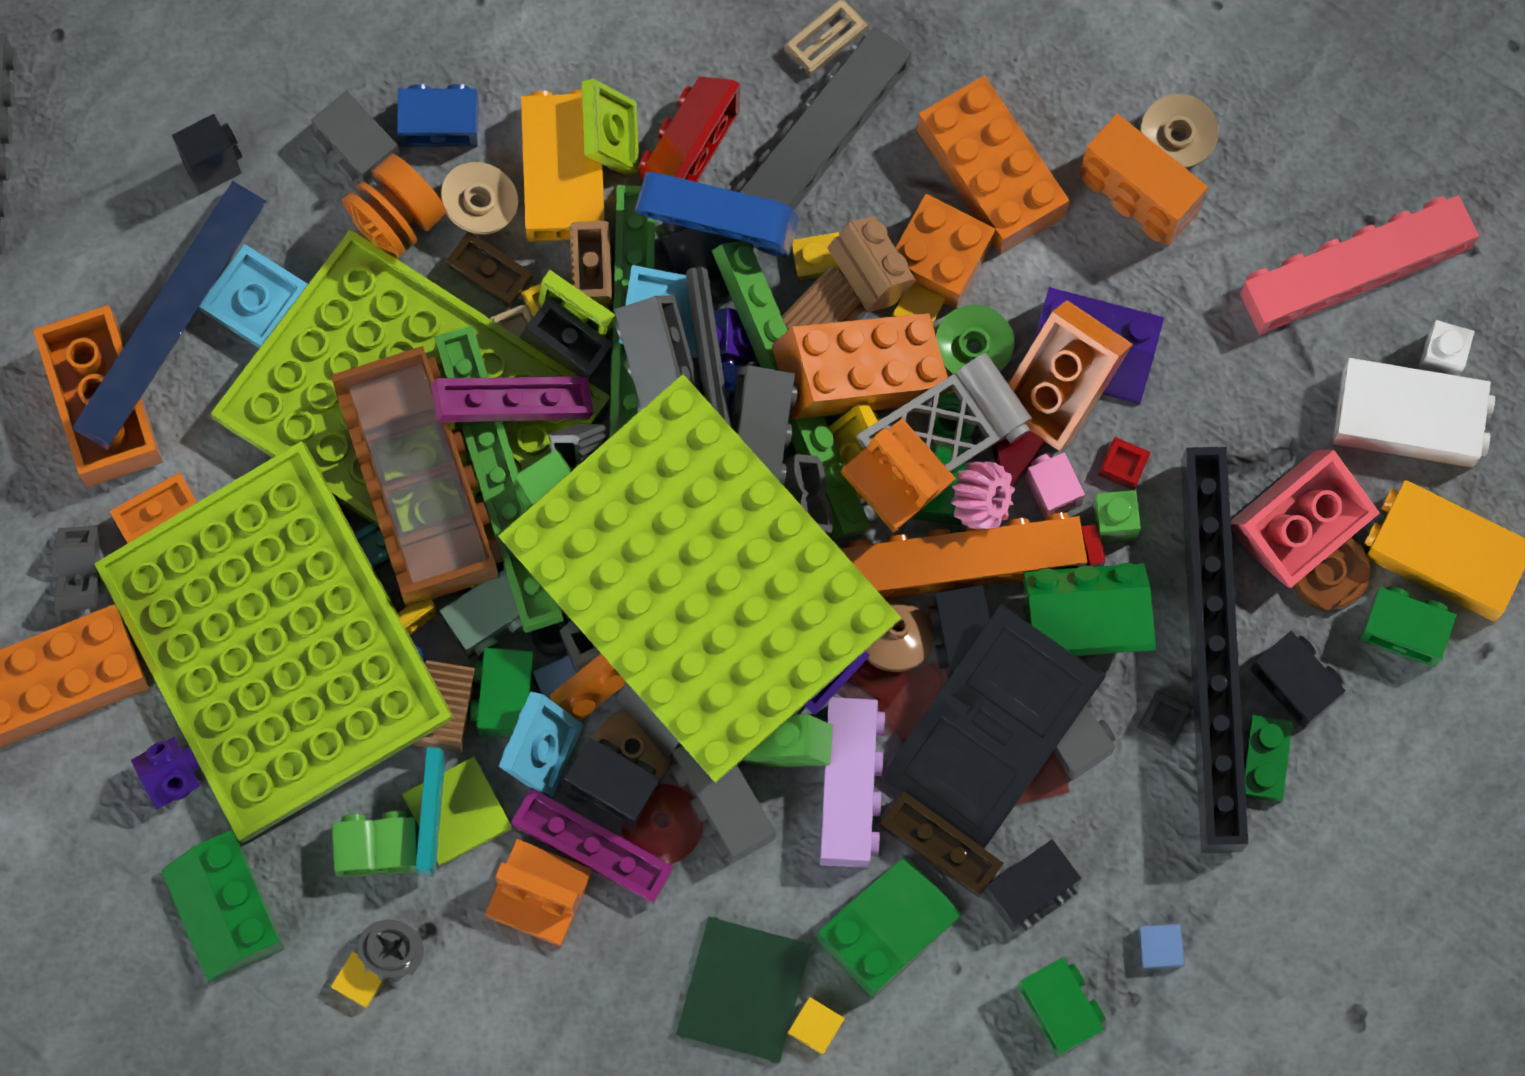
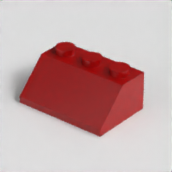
(695, 131)

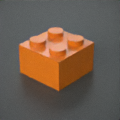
(945, 248)

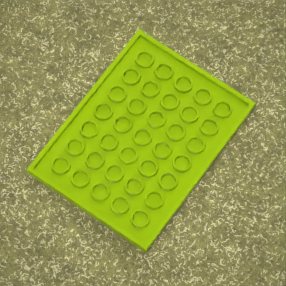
(353, 314)
(699, 578)
(273, 642)

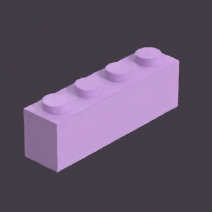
(849, 783)

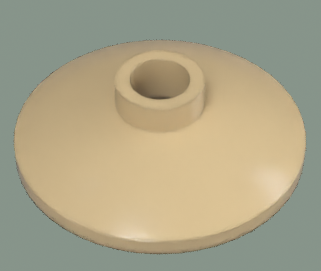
(1182, 115)
(483, 184)

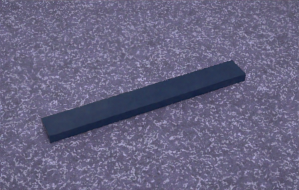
(169, 315)

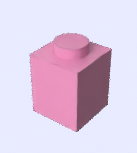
(1054, 484)

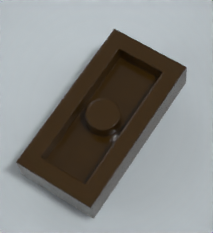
(489, 269)

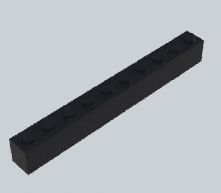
(1214, 651)

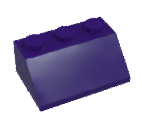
(1134, 325)

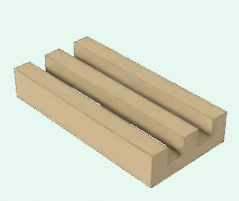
(834, 49)

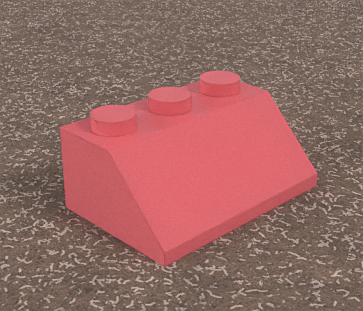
(1304, 517)

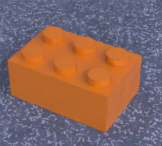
(1142, 180)
(1067, 373)

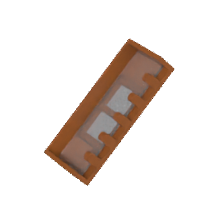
(416, 477)

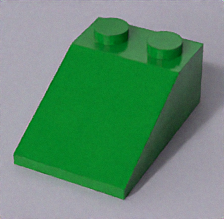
(888, 926)

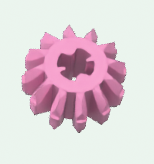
(982, 495)

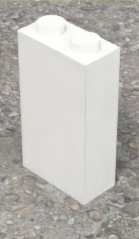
(1413, 413)

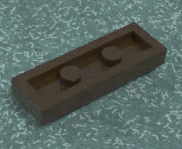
(941, 844)

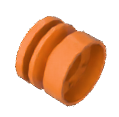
(400, 200)

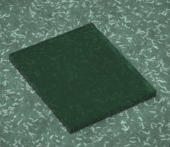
(743, 989)

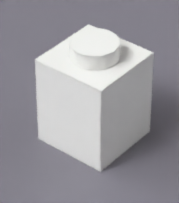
(1446, 349)

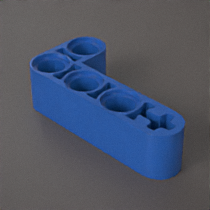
(719, 211)

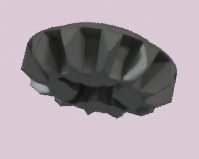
(390, 934)

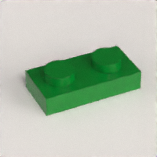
(1267, 758)

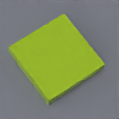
(610, 127)
(577, 303)
(468, 811)

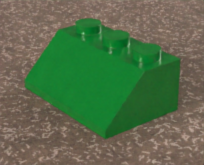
(1092, 608)
(221, 906)

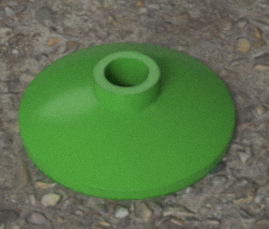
(976, 325)

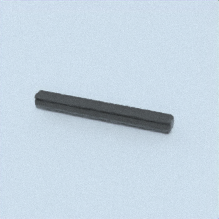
(707, 340)

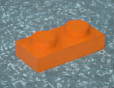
(153, 507)
(588, 688)

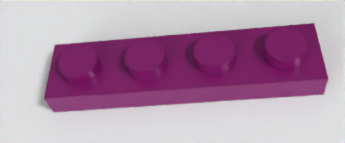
(512, 399)
(592, 846)

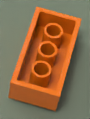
(992, 164)
(76, 360)
(860, 363)
(66, 674)

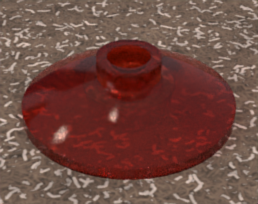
(681, 834)

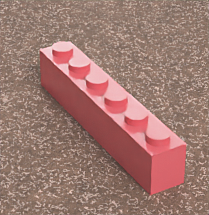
(1358, 263)

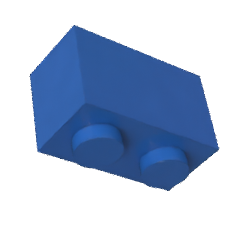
(438, 116)

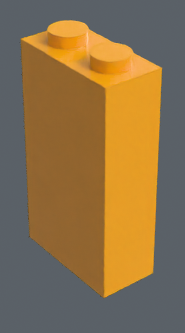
(558, 177)
(1447, 550)

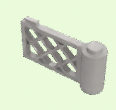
(986, 399)

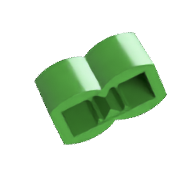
(374, 846)

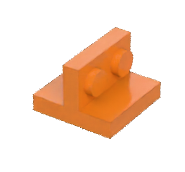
(897, 474)
(538, 892)

